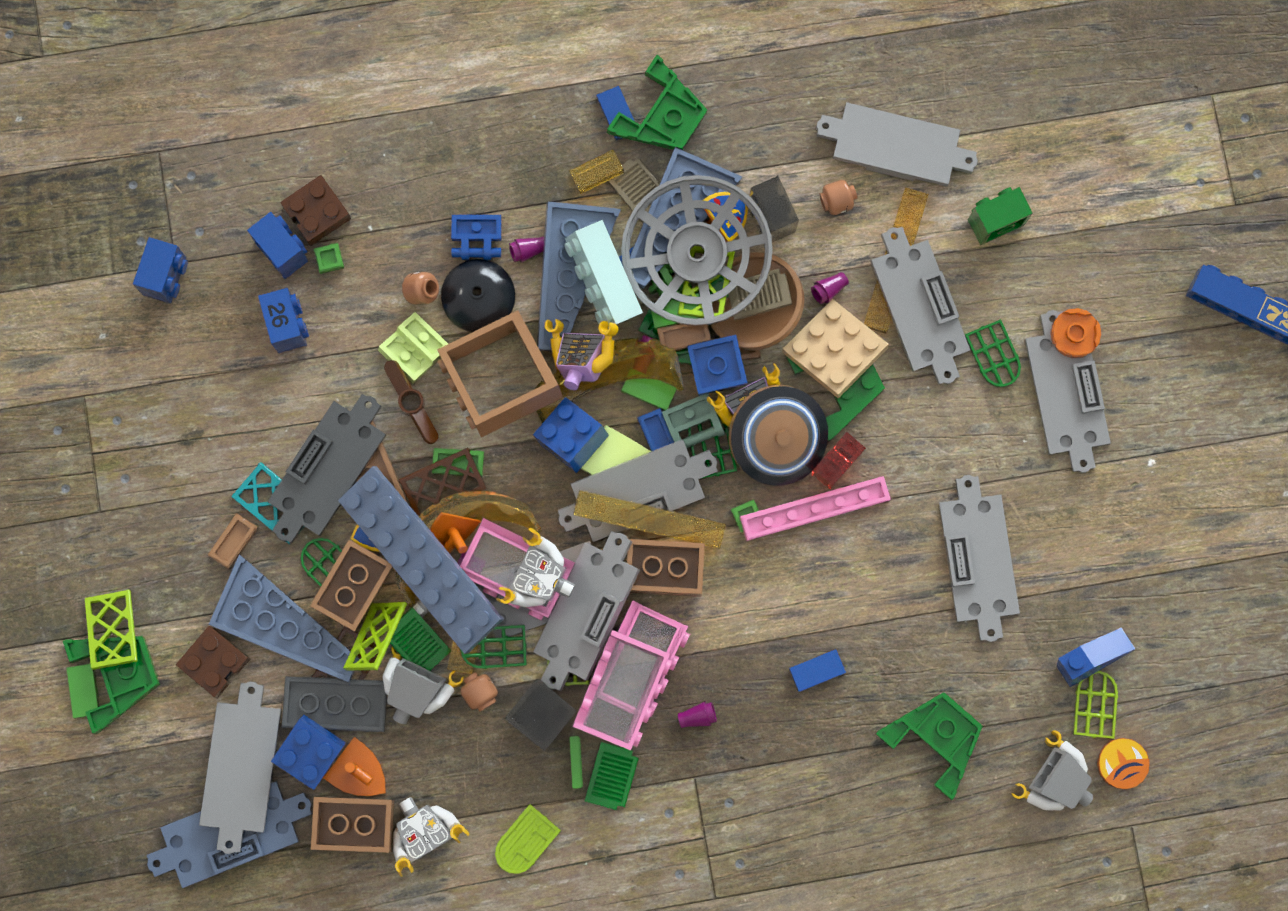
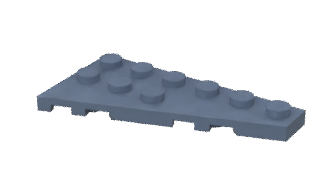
(679, 165)
(560, 286)
(267, 617)

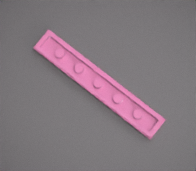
(814, 508)

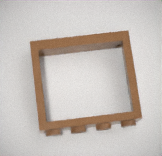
(516, 408)

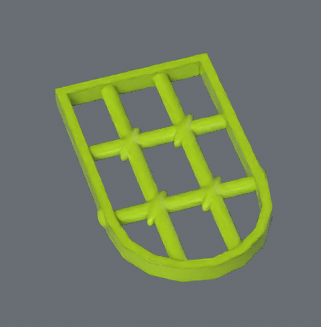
(1101, 714)

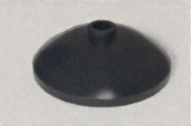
(473, 311)

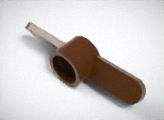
(404, 389)

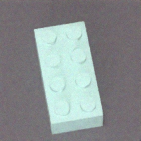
(602, 274)

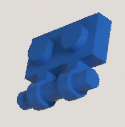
(476, 228)

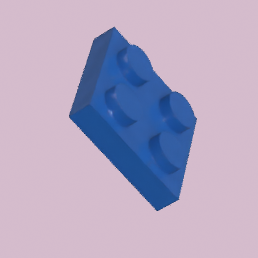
(717, 365)

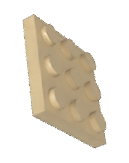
(835, 348)

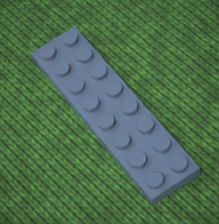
(420, 560)

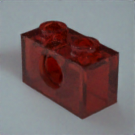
(838, 460)

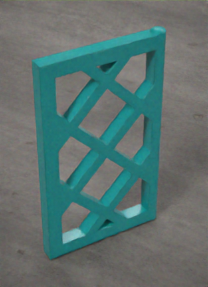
(254, 507)

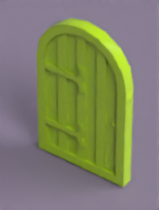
(525, 841)

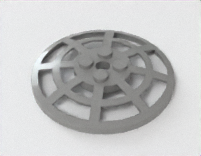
(692, 235)

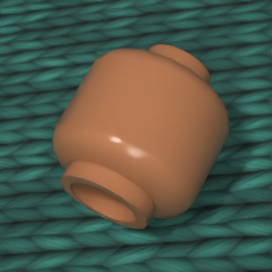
(838, 197)
(420, 288)
(479, 691)

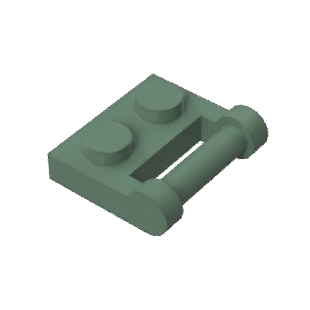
(692, 414)

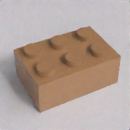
(667, 567)
(352, 586)
(352, 824)

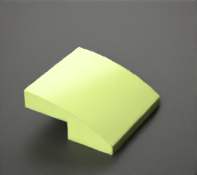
(413, 347)
(613, 451)

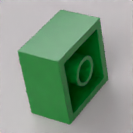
(1000, 215)

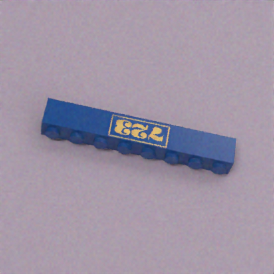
(1240, 302)

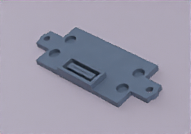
(194, 850)

